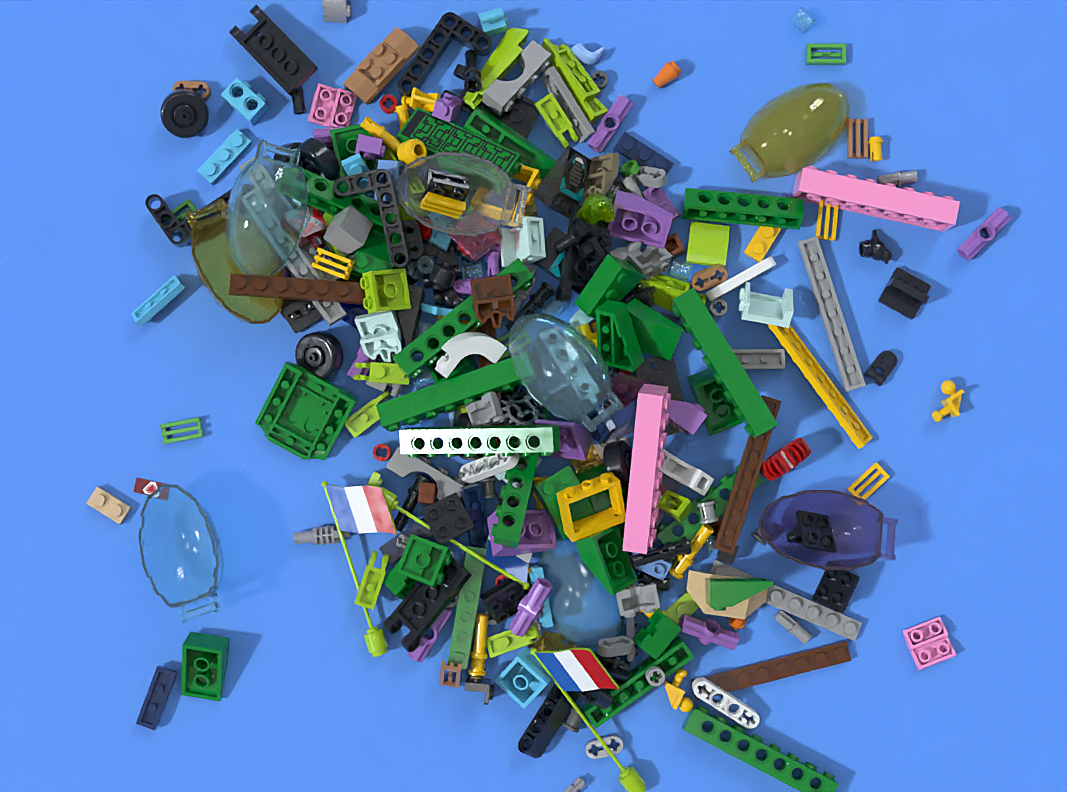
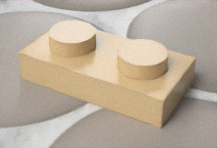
(109, 505)

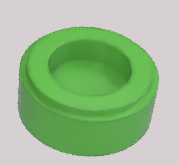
(629, 168)

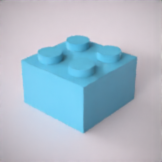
(523, 678)

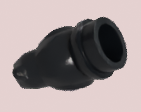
(875, 249)
(447, 297)
(647, 579)

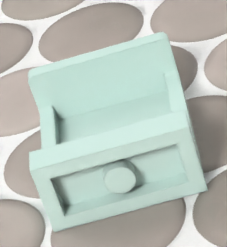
(524, 243)
(766, 308)

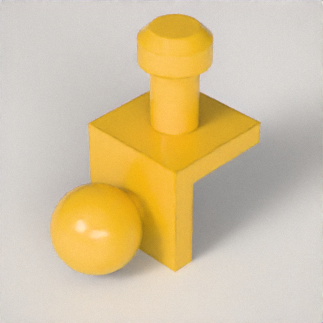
(420, 100)
(950, 403)
(676, 693)

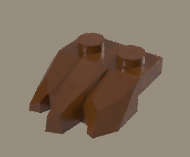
(493, 299)

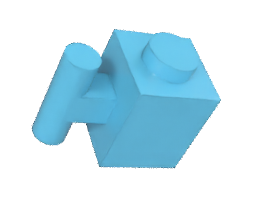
(493, 22)

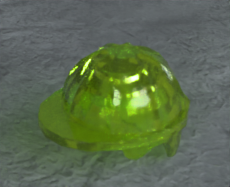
(596, 208)

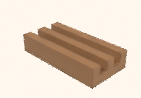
(864, 155)
(451, 668)

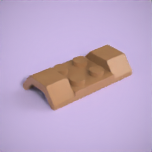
(381, 65)

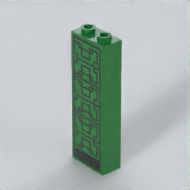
(448, 137)

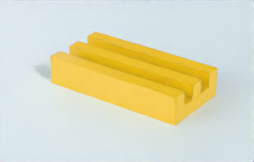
(443, 205)
(826, 225)
(319, 258)
(875, 465)

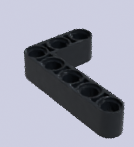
(448, 33)
(385, 209)
(176, 226)
(552, 715)

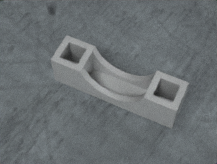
(502, 94)
(405, 465)

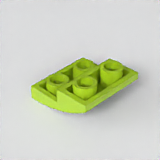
(707, 244)

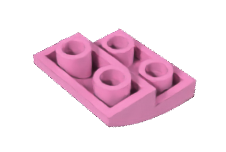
(331, 106)
(929, 643)

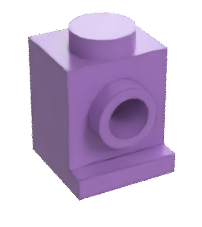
(447, 107)
(370, 147)

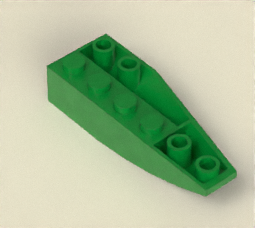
(493, 129)

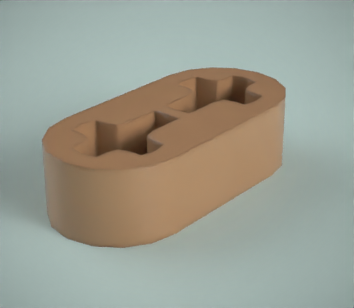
(195, 86)
(710, 280)

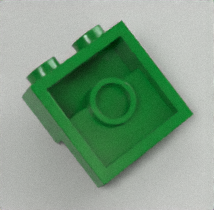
(424, 561)

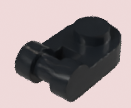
(886, 362)

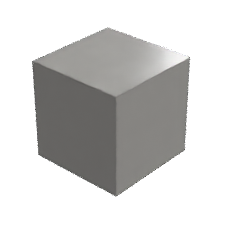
(348, 230)

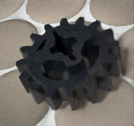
(516, 402)

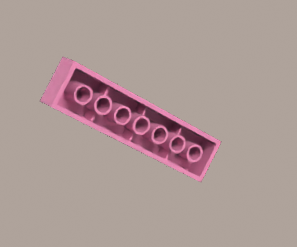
(876, 199)
(646, 467)

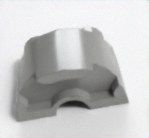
(336, 11)
(650, 261)
(486, 411)
(638, 598)

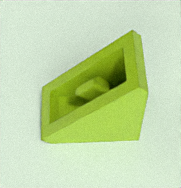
(675, 505)

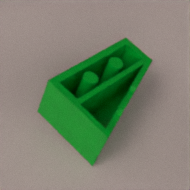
(610, 282)
(617, 336)

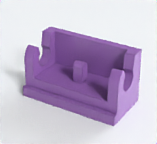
(659, 198)

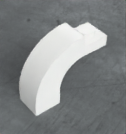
(467, 344)
(686, 474)

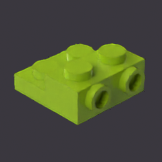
(385, 290)

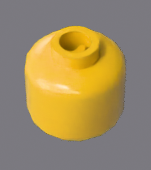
(411, 150)

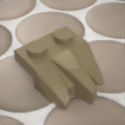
(601, 174)

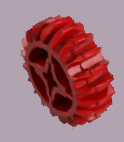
(785, 459)

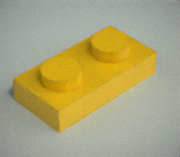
(761, 242)

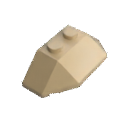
(697, 590)

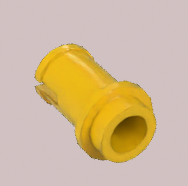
(402, 114)
(875, 149)

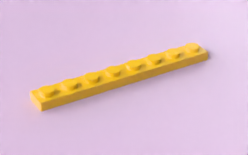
(822, 384)

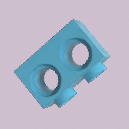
(242, 103)

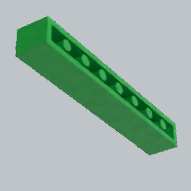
(724, 363)
(448, 395)

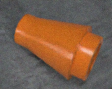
(668, 73)

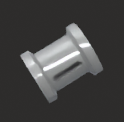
(707, 512)

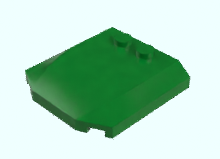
(304, 413)

